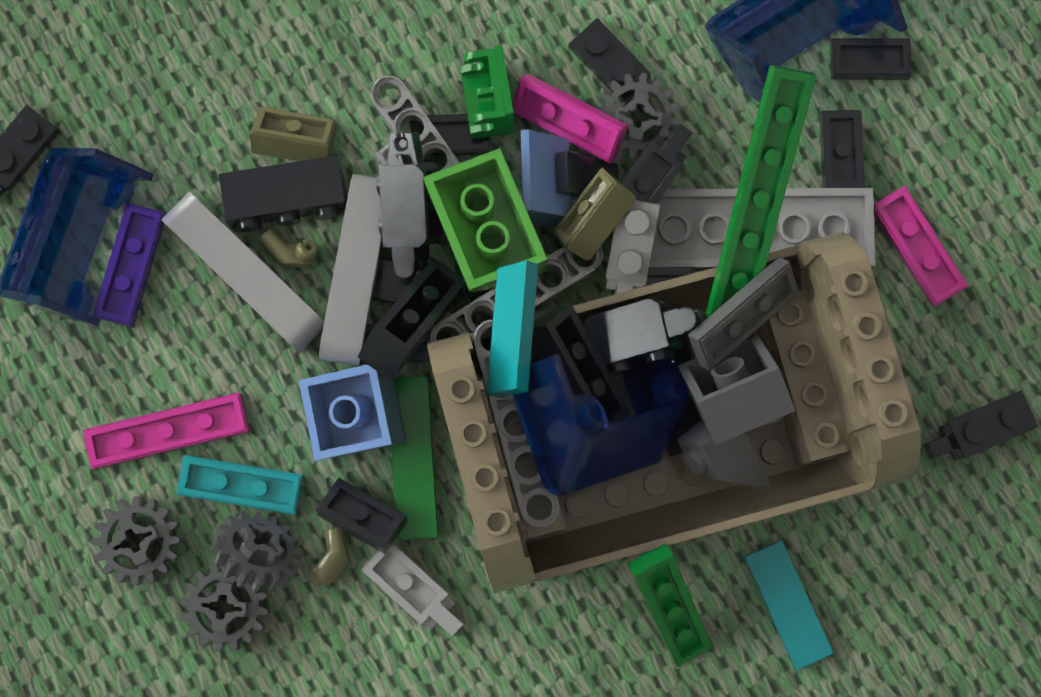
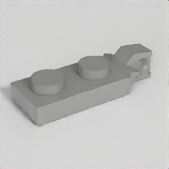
(632, 247)
(413, 589)

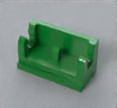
(487, 93)

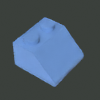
(539, 178)

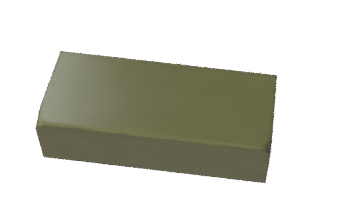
(291, 135)
(594, 215)

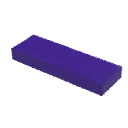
(129, 265)

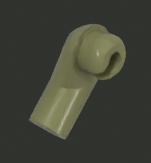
(289, 253)
(334, 561)

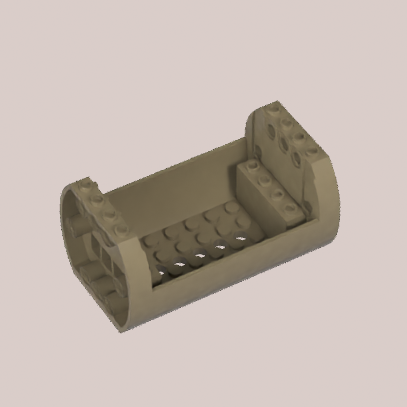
(845, 438)

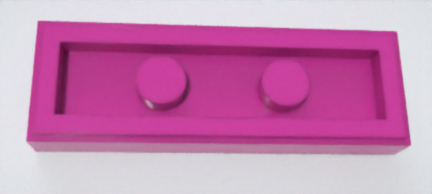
(569, 118)
(919, 246)

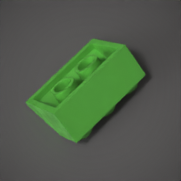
(484, 218)

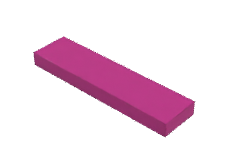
(166, 431)

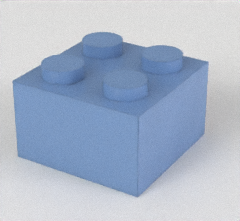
(351, 412)

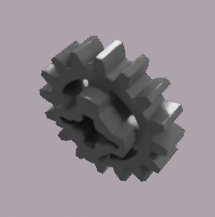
(640, 98)
(129, 524)
(257, 551)
(222, 625)

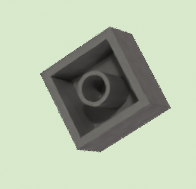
(739, 391)

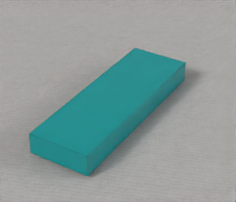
(512, 329)
(240, 484)
(788, 605)

